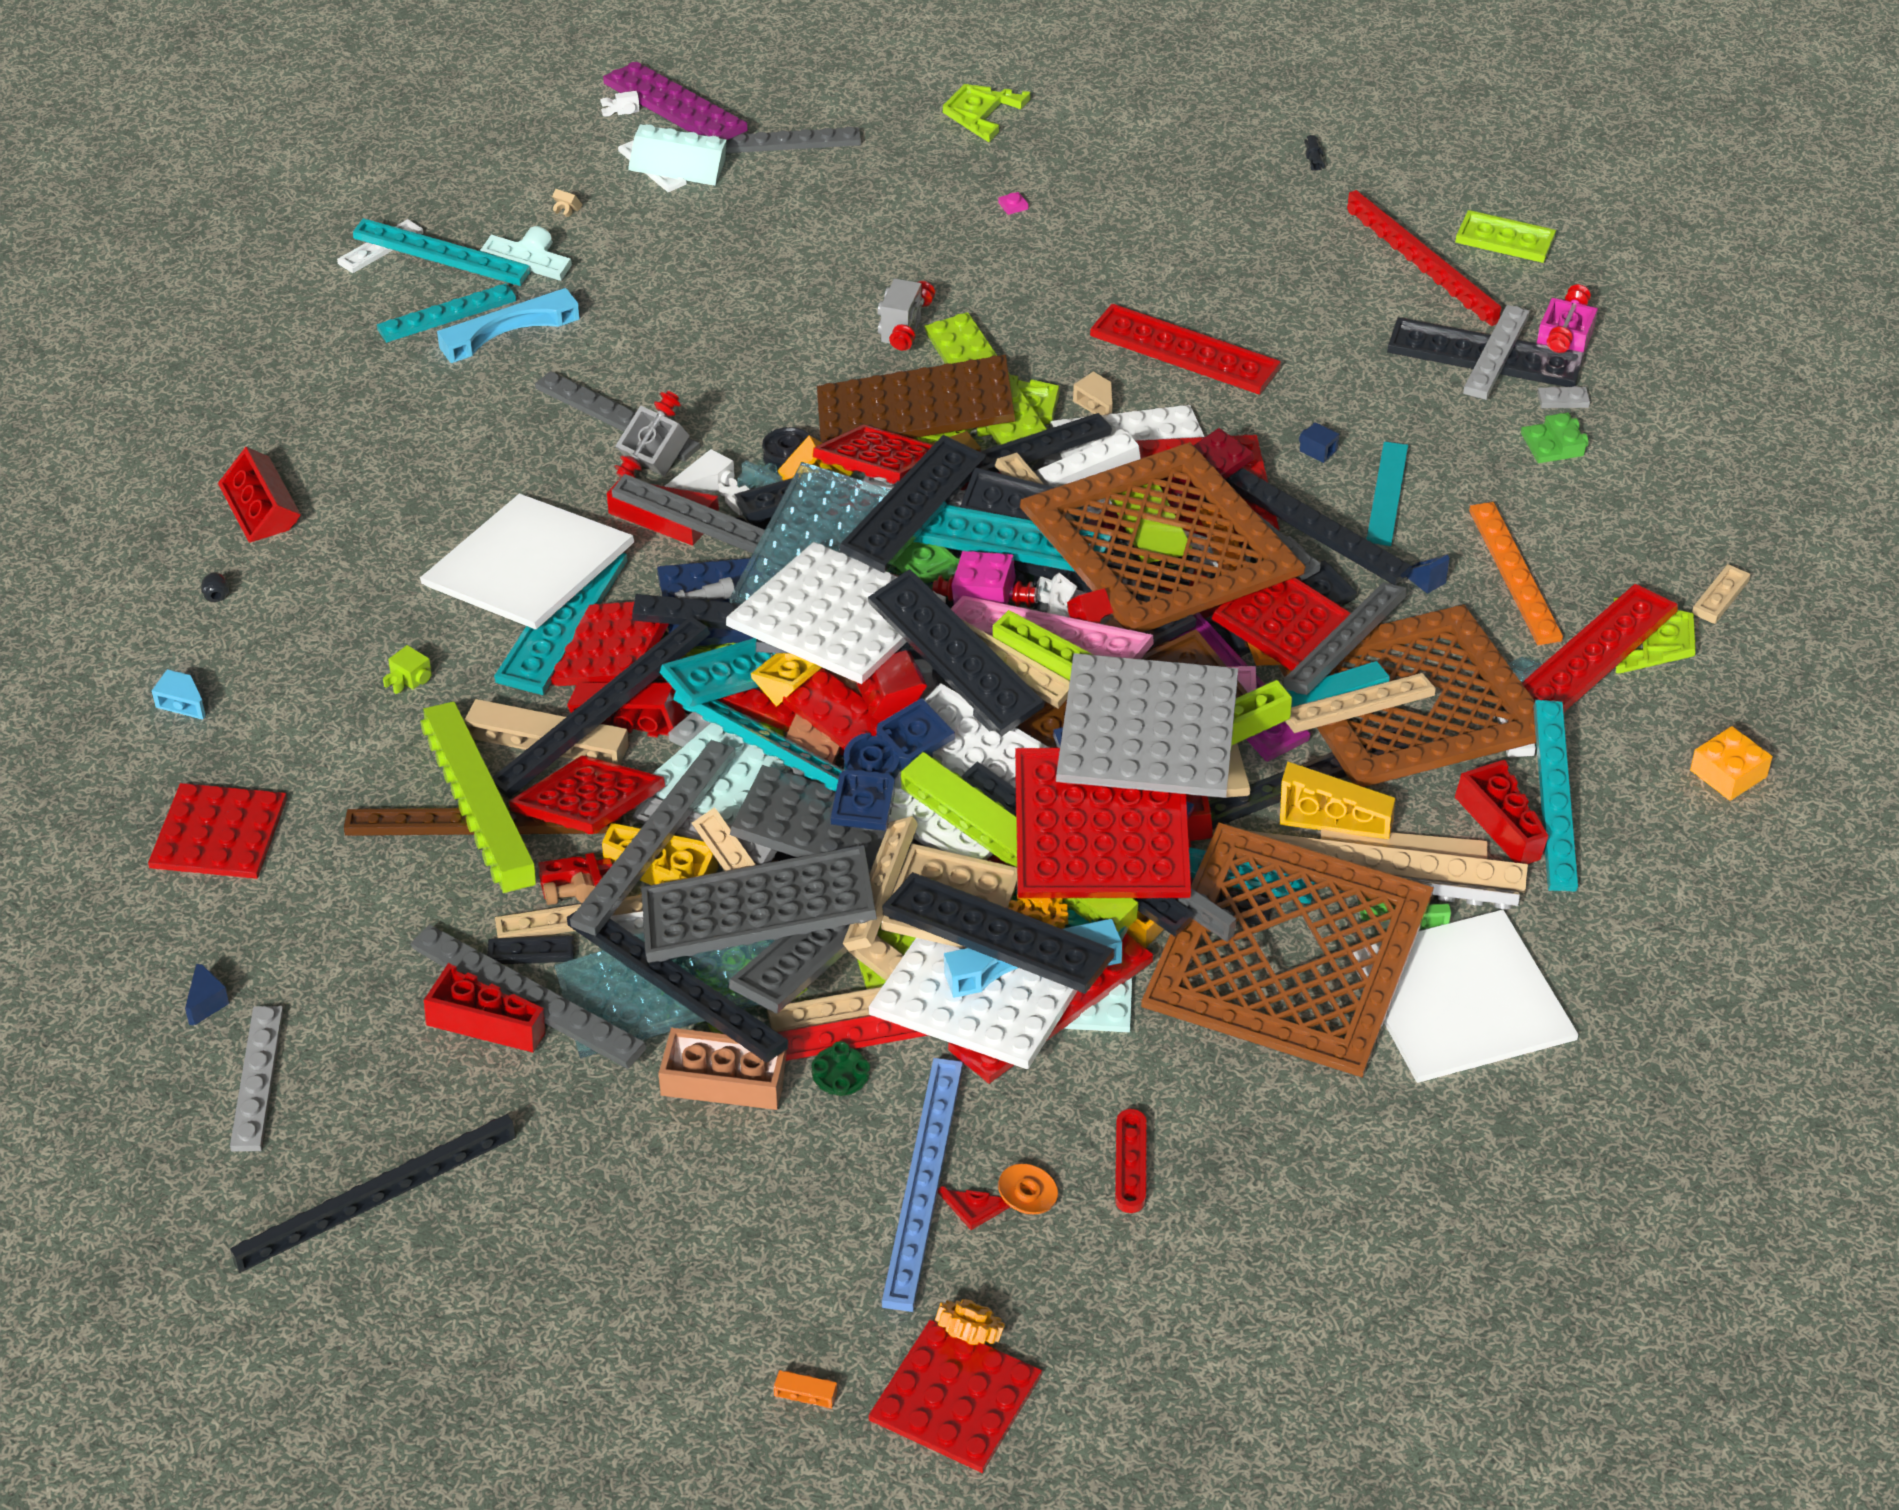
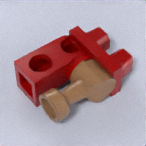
(571, 877)

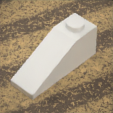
(705, 474)

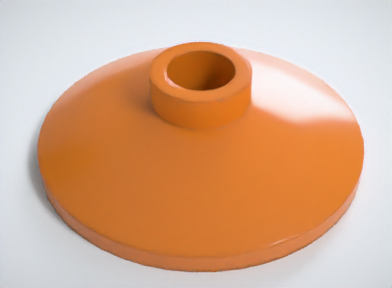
(1027, 1189)

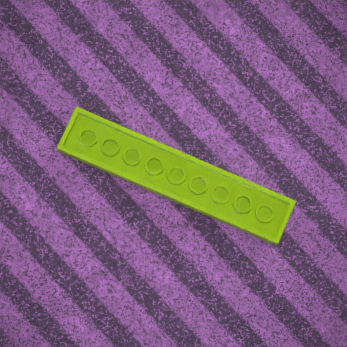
(961, 340)

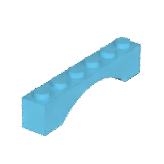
(547, 310)
(972, 971)

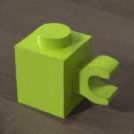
(407, 668)

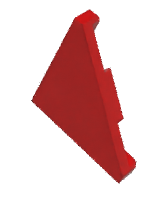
(973, 1206)

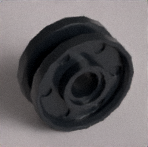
(781, 444)

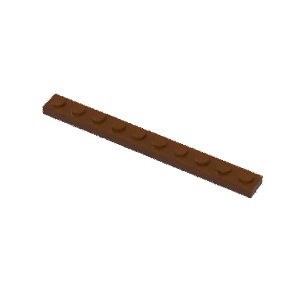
(438, 822)

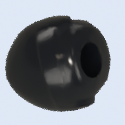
(214, 587)

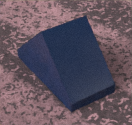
(1430, 573)
(205, 996)

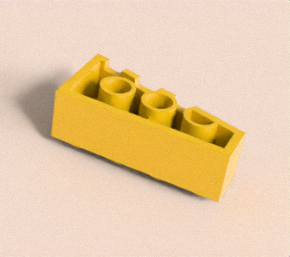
(1333, 804)
(677, 861)

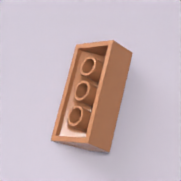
(719, 1071)

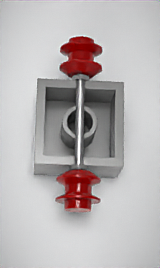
(902, 311)
(652, 438)

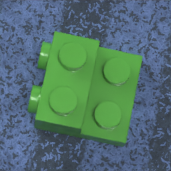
(1556, 438)

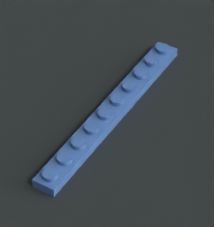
(922, 1186)

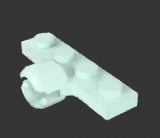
(531, 251)

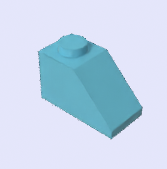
(178, 694)

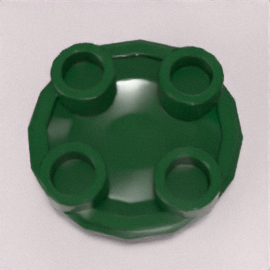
(840, 1070)

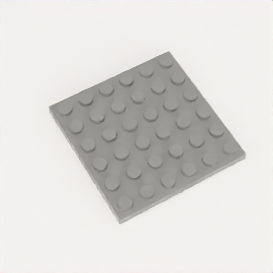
(1148, 725)

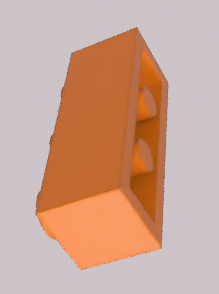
(805, 1389)

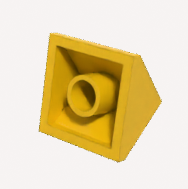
(783, 675)

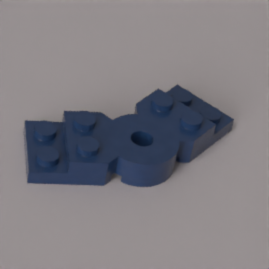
(873, 763)

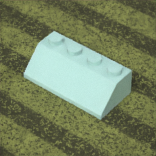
(677, 154)

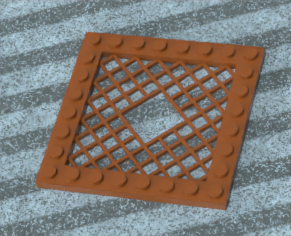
(1140, 616)
(1445, 750)
(1348, 1054)

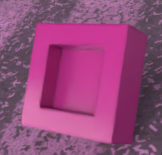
(1013, 203)

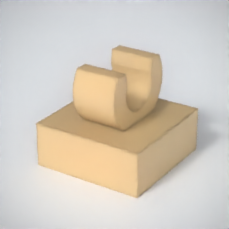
(567, 201)

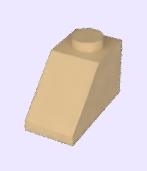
(1094, 394)

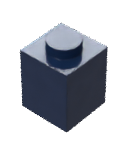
(1319, 442)

